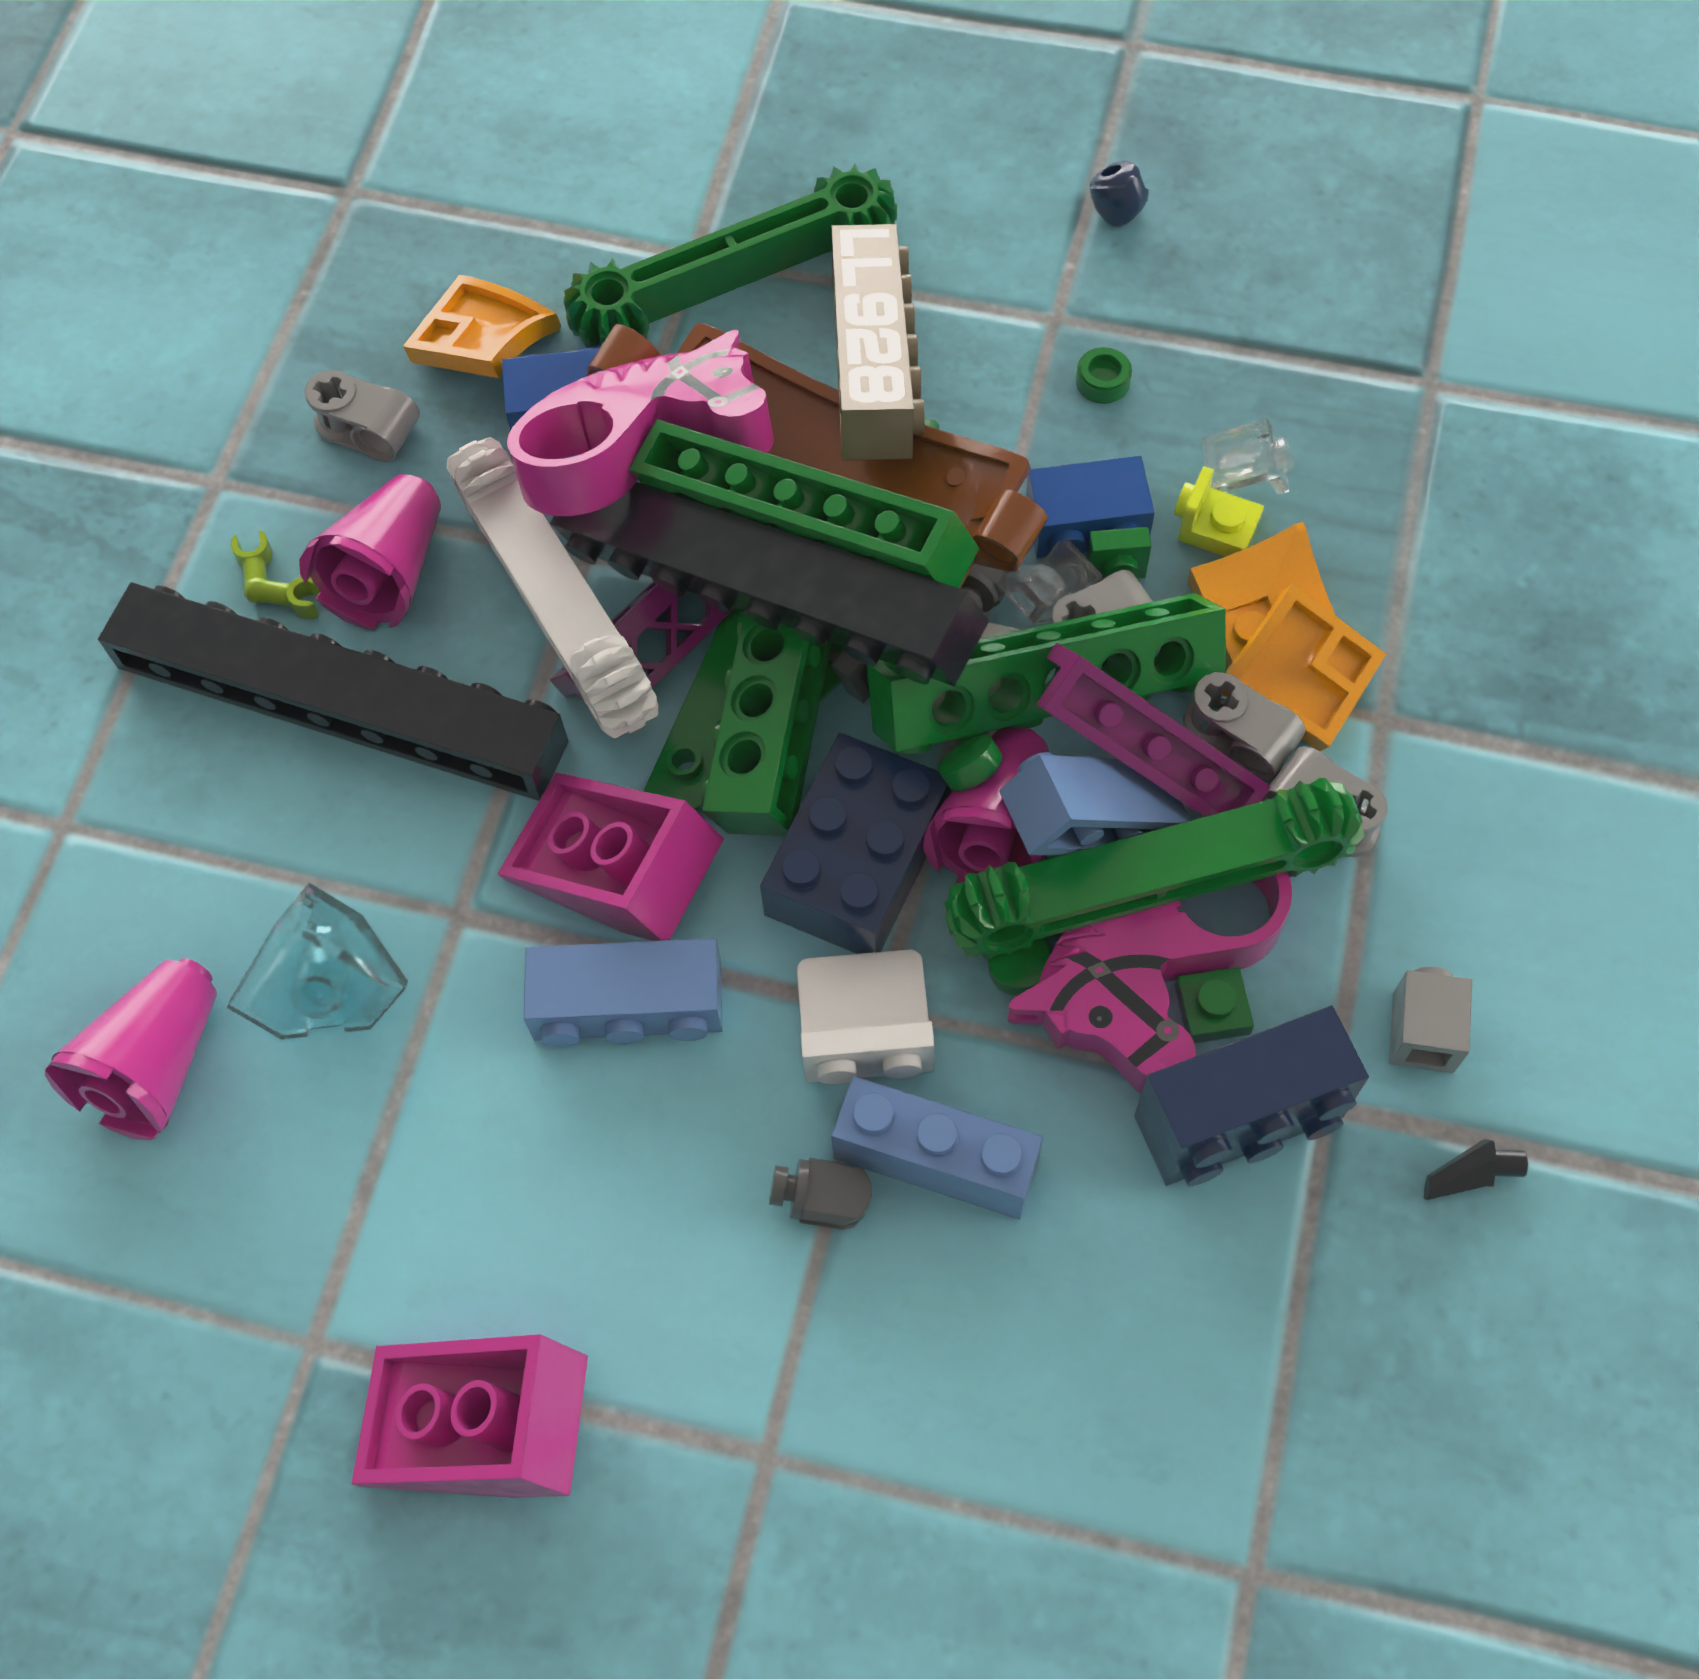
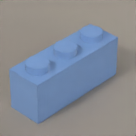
(1084, 803)
(623, 991)
(936, 1147)

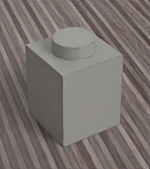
(1431, 1020)

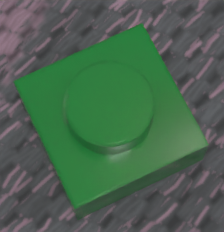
(1120, 550)
(1214, 1005)

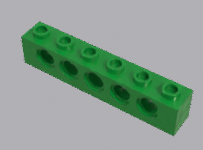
(807, 502)
(1183, 626)
(779, 739)

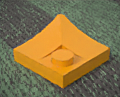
(479, 327)
(1254, 579)
(1308, 664)

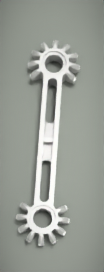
(553, 590)

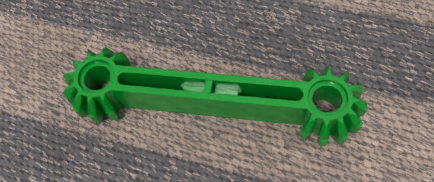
(725, 257)
(1290, 834)

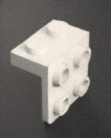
(864, 1016)

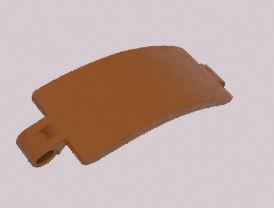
(945, 468)

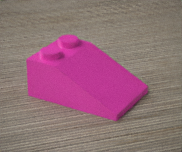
(614, 854)
(473, 1417)

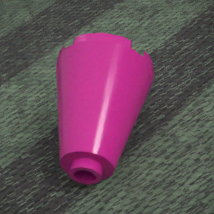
(375, 553)
(974, 824)
(138, 1050)

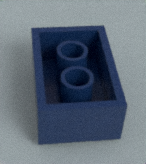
(854, 846)
(1250, 1097)

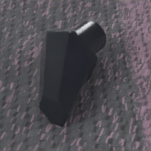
(1475, 1170)

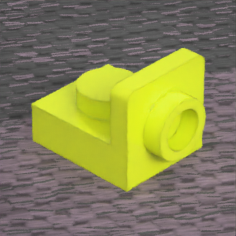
(1215, 518)

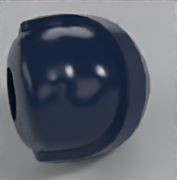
(1118, 193)

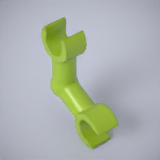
(260, 590)

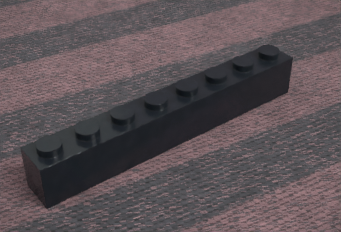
(783, 580)
(336, 689)

